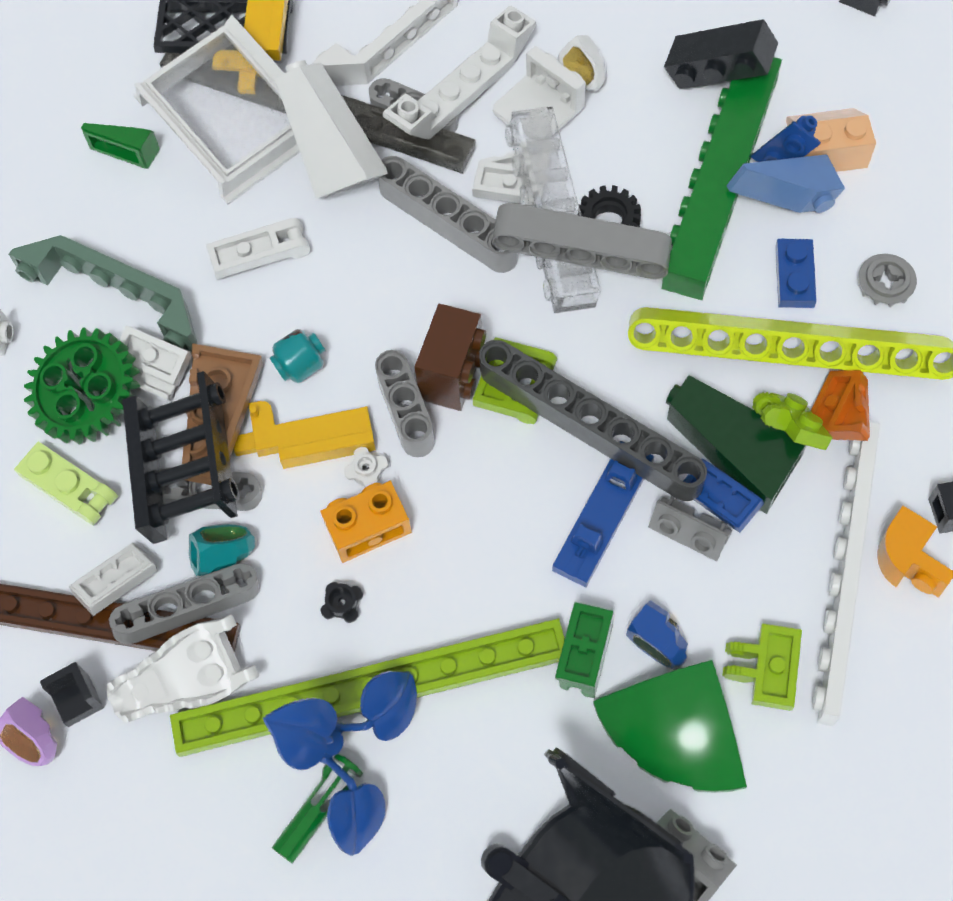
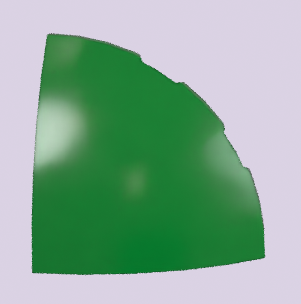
(677, 729)

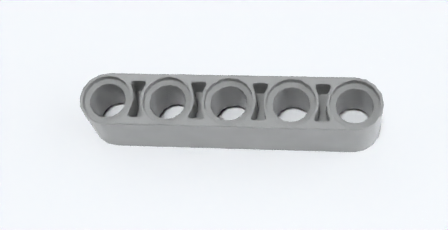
(440, 200)
(582, 241)

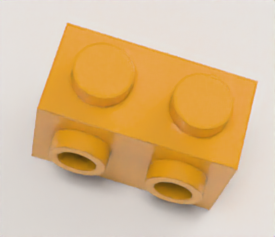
(366, 520)

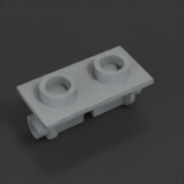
(677, 523)

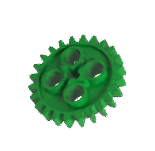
(53, 401)

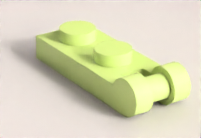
(65, 482)

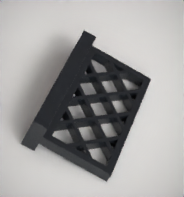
(223, 10)

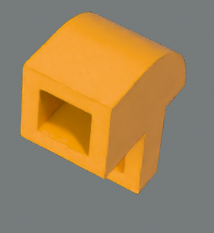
(901, 554)

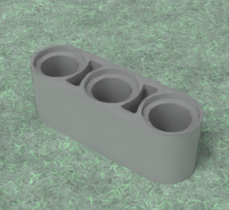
(400, 388)

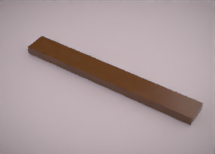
(68, 617)

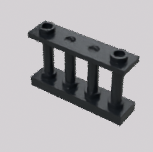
(145, 452)

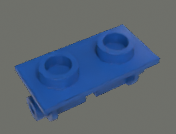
(791, 142)

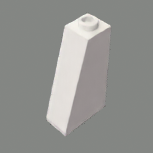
(326, 131)

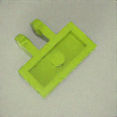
(794, 417)
(775, 666)

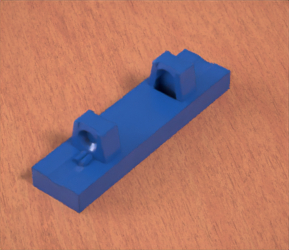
(598, 523)

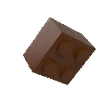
(450, 357)

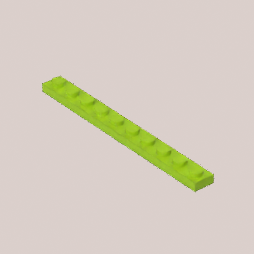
(432, 672)

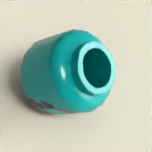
(297, 356)

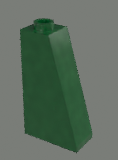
(734, 438)

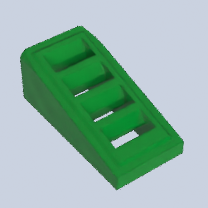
(124, 143)

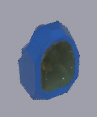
(658, 636)

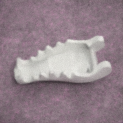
(183, 673)

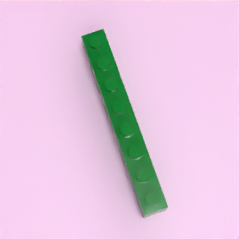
(711, 203)

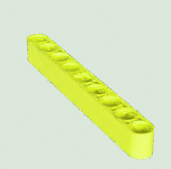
(808, 353)

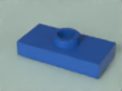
(727, 498)

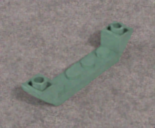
(44, 259)

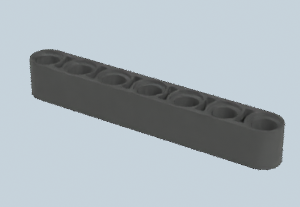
(597, 435)

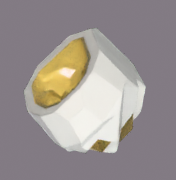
(583, 57)

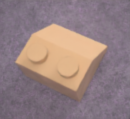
(844, 137)

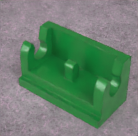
(584, 648)

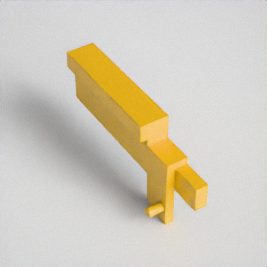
(266, 24)
(306, 439)

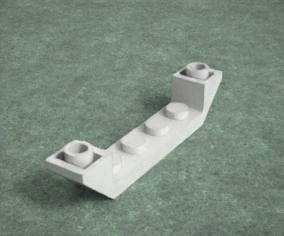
(392, 42)
(466, 82)

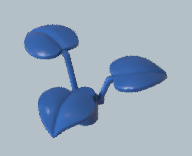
(309, 733)

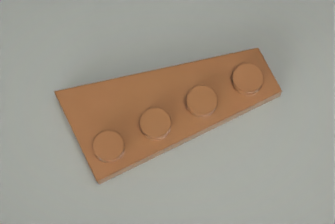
(238, 377)

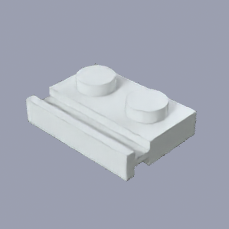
(158, 361)

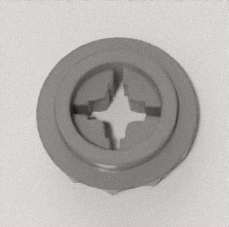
(896, 270)

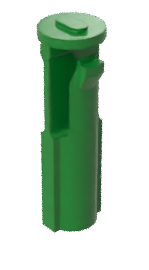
(310, 817)

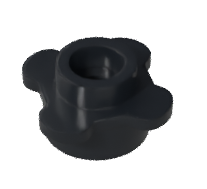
(337, 592)

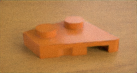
(844, 405)

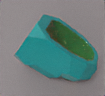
(219, 547)

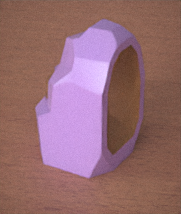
(27, 734)

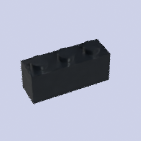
(721, 54)

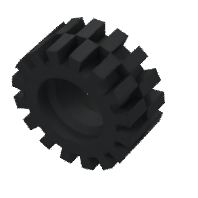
(612, 202)

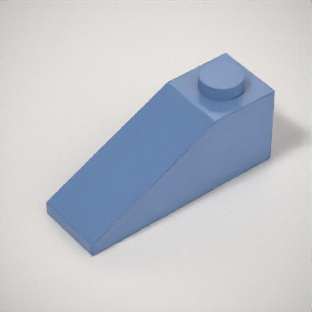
(790, 183)

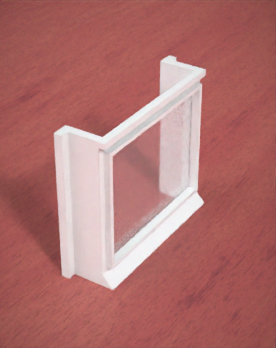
(225, 108)

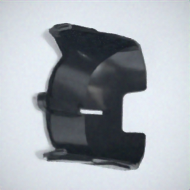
(592, 851)

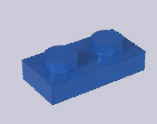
(795, 273)

